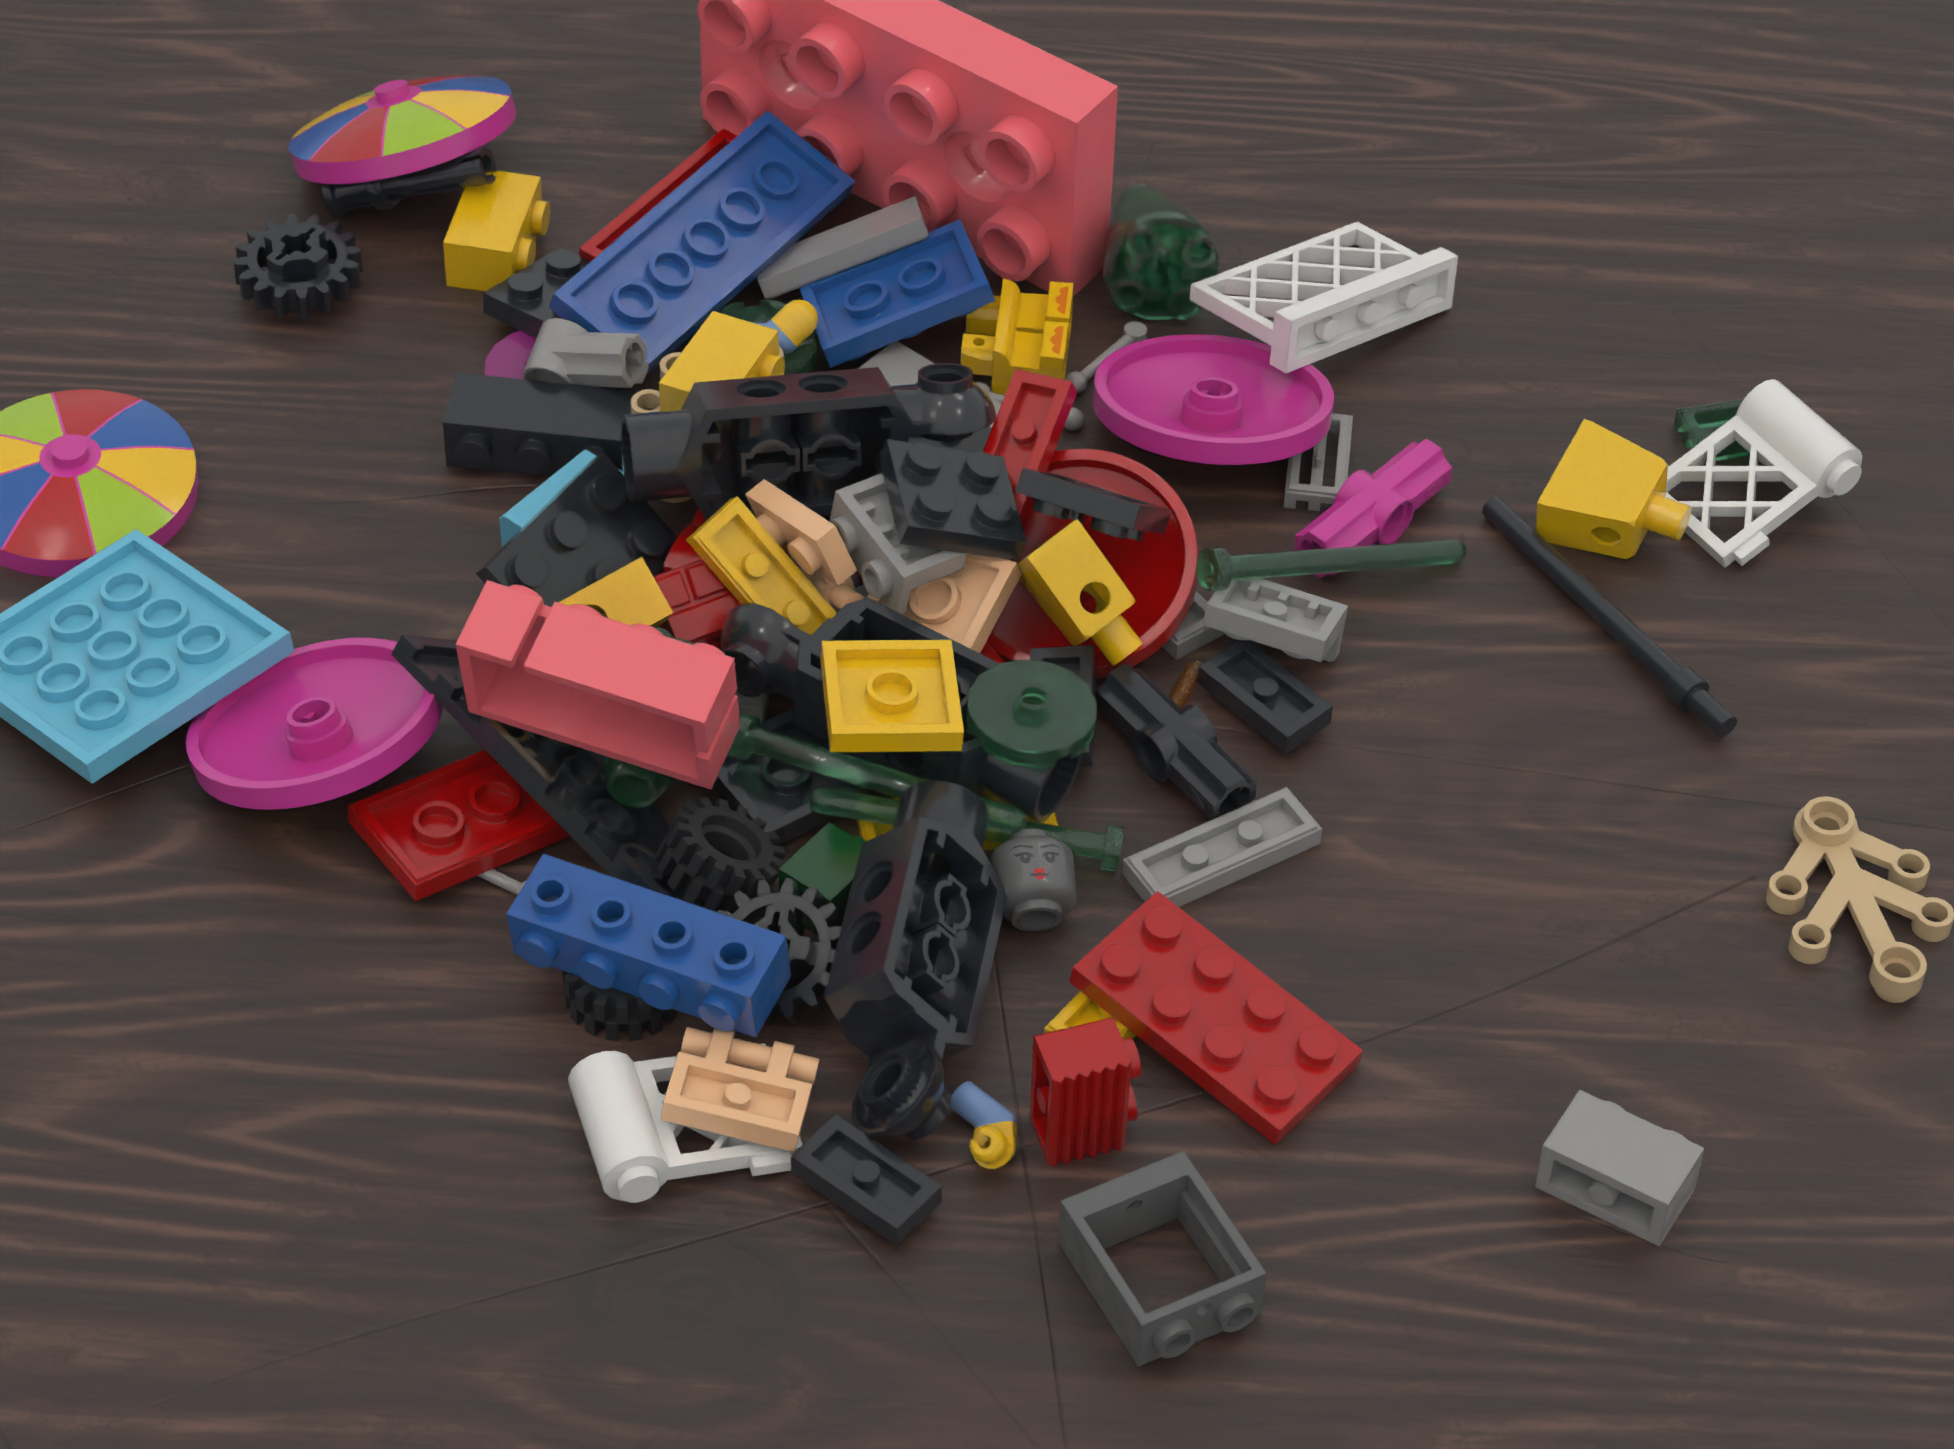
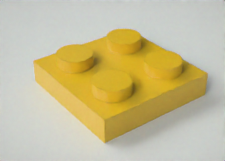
(891, 696)

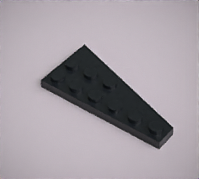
(555, 774)

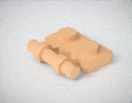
(808, 541)
(740, 1088)

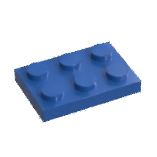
(898, 294)

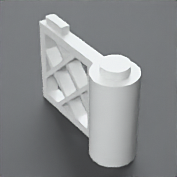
(1793, 448)
(632, 1144)

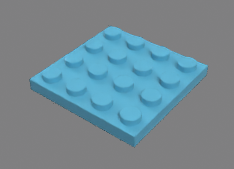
(126, 654)

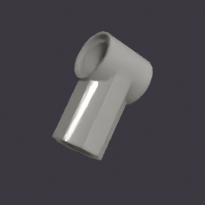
(578, 357)

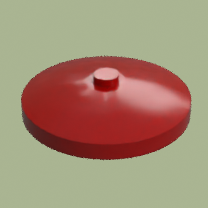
(1154, 570)

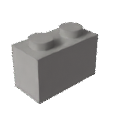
(1619, 1167)

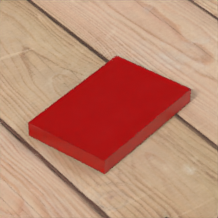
(452, 824)

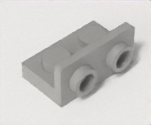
(870, 535)
(1279, 618)

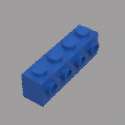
(649, 945)

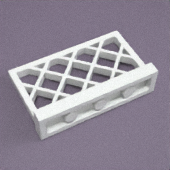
(1331, 314)

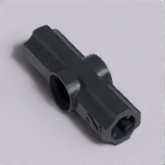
(1174, 742)

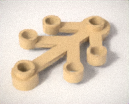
(1831, 832)

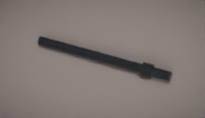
(1681, 684)

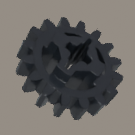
(298, 265)
(807, 958)

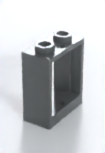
(1141, 1203)

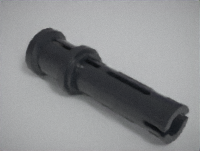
(386, 193)

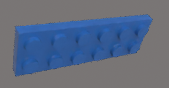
(706, 239)

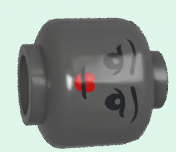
(1036, 879)

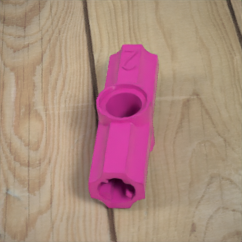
(1381, 503)

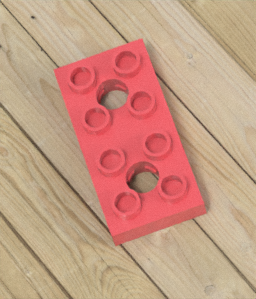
(929, 110)

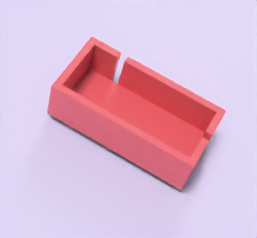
(599, 683)

